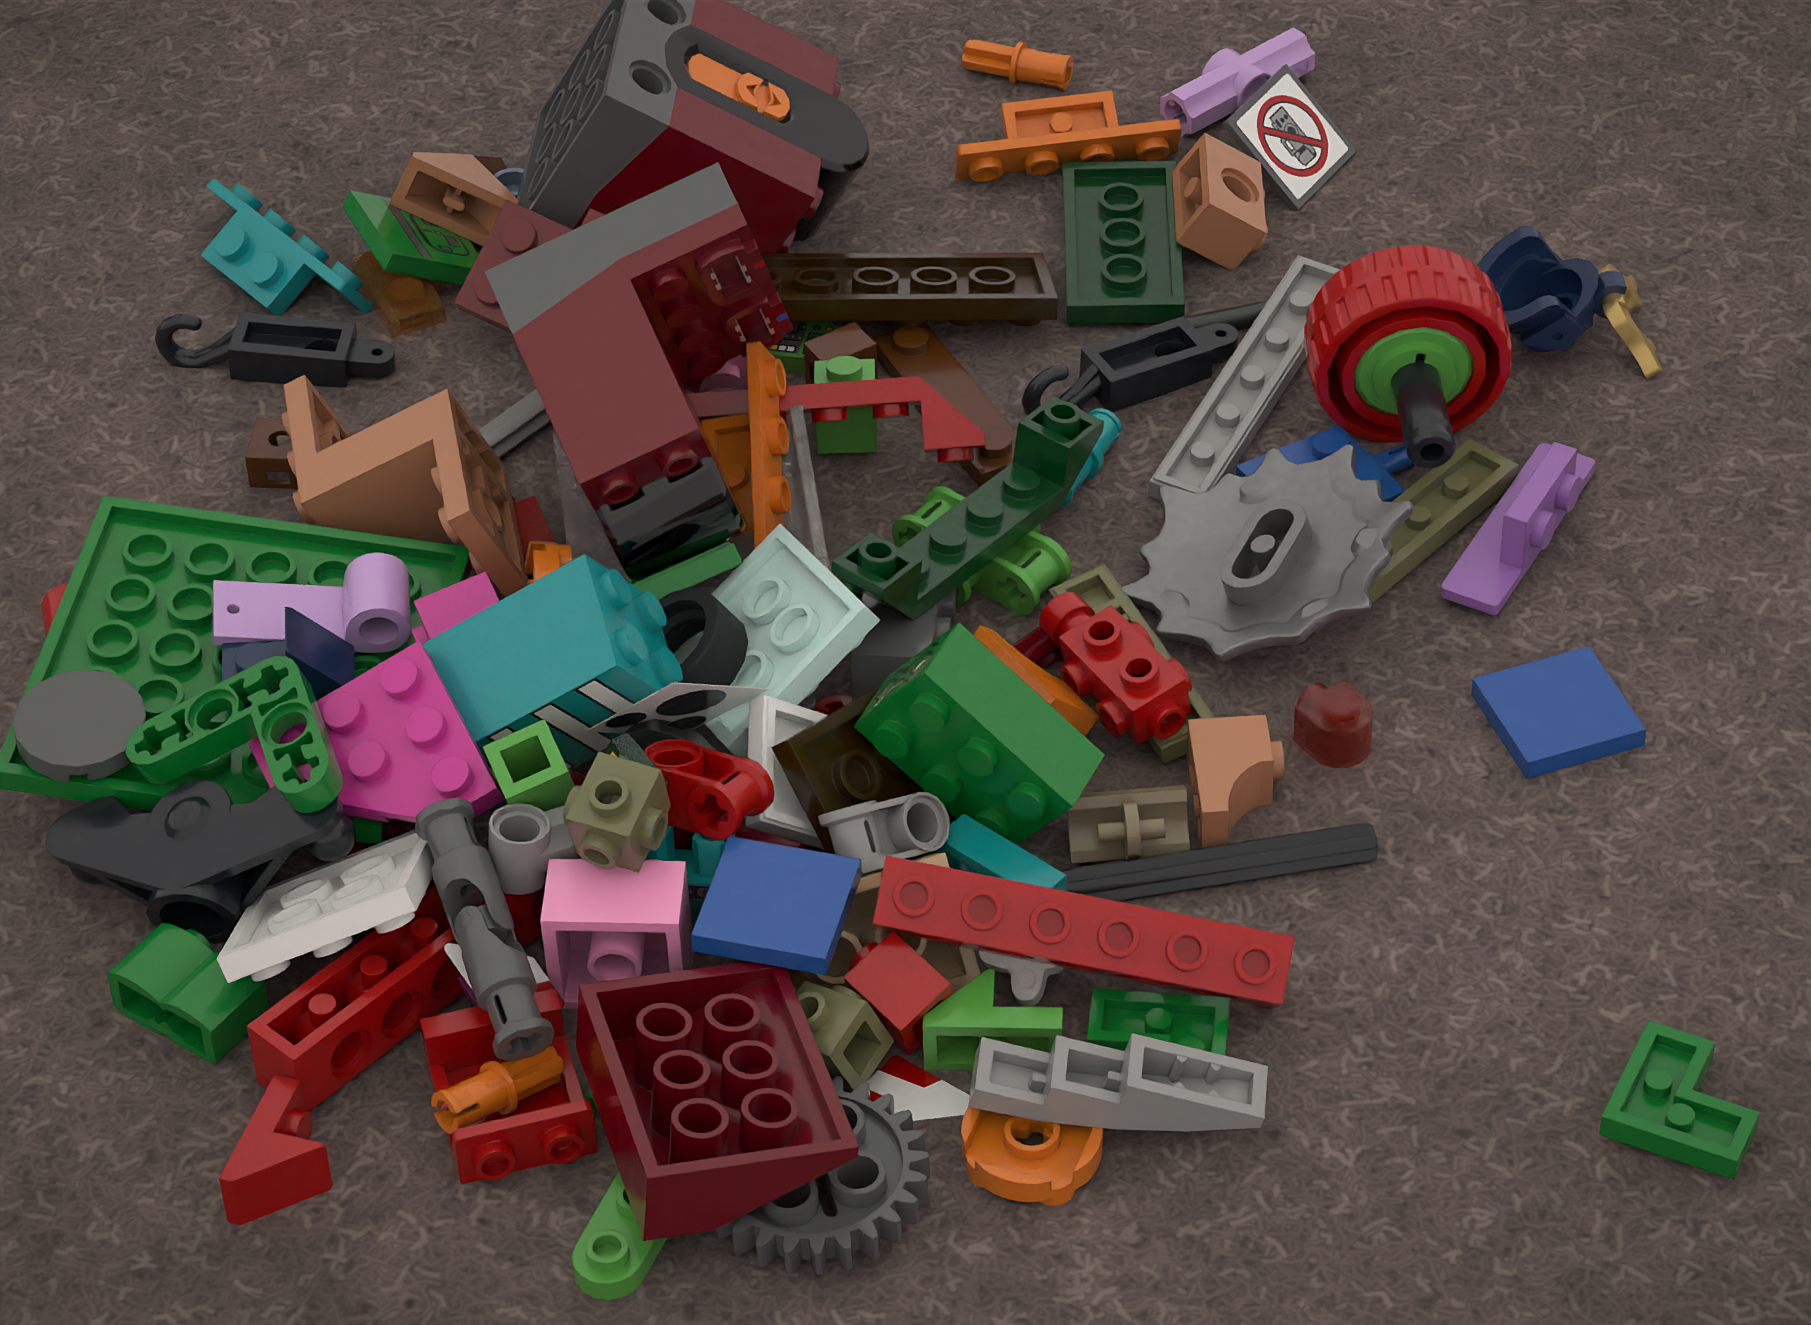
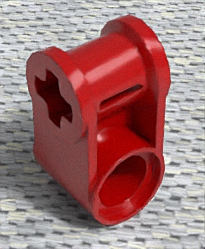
(710, 788)

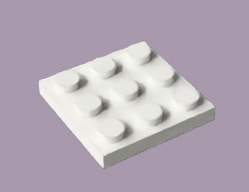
(328, 906)

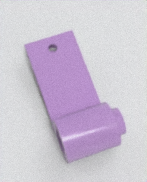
(366, 611)

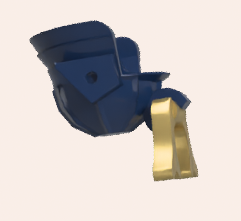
(1555, 299)

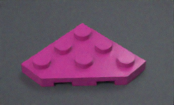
(399, 742)

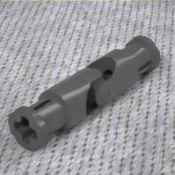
(485, 933)

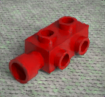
(1104, 660)

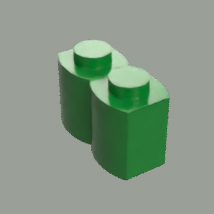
(181, 992)

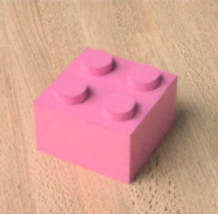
(614, 923)

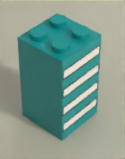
(560, 653)

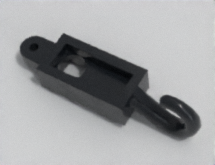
(281, 349)
(1139, 365)

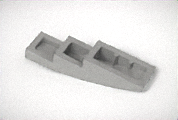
(1142, 1088)

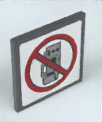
(1289, 137)

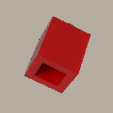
(897, 987)

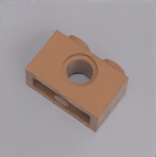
(1219, 202)

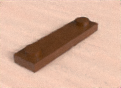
(922, 354)

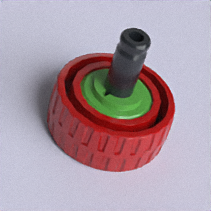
(1408, 348)

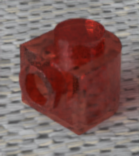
(1334, 724)

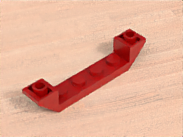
(943, 425)

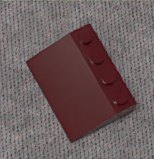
(709, 1092)

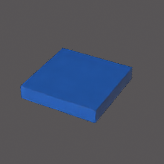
(1558, 712)
(777, 905)

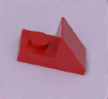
(274, 1157)

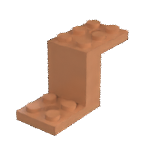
(406, 477)

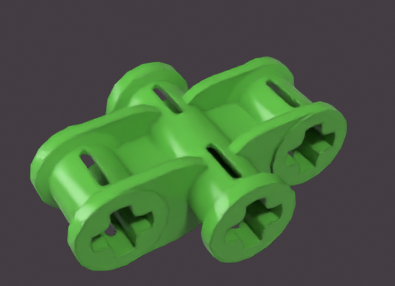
(1008, 575)

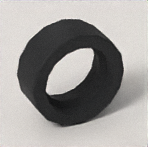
(723, 642)

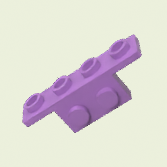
(1518, 528)

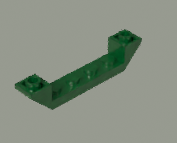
(1046, 462)

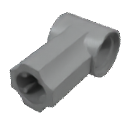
(523, 842)

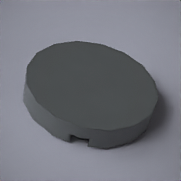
(77, 724)

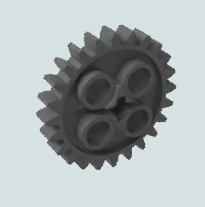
(865, 1195)

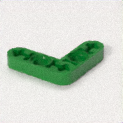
(267, 718)

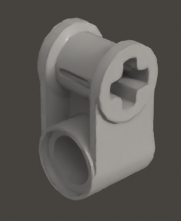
(890, 828)

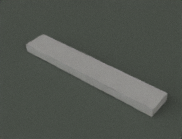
(1245, 387)

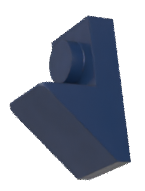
(317, 652)

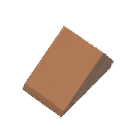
(452, 193)

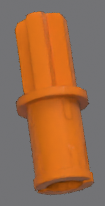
(1019, 63)
(496, 1089)

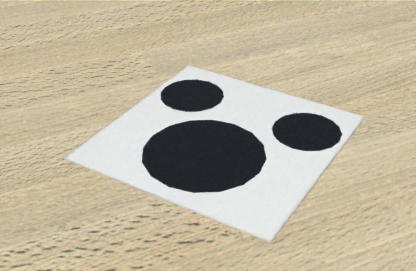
(681, 704)

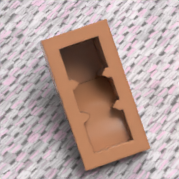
(1230, 772)

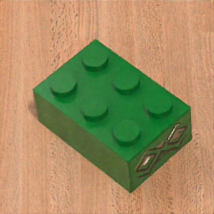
(979, 737)

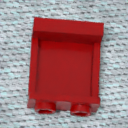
(543, 1128)

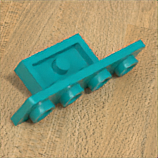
(266, 261)

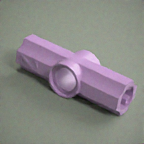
(1233, 78)

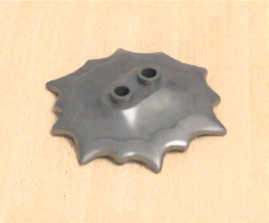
(1267, 554)

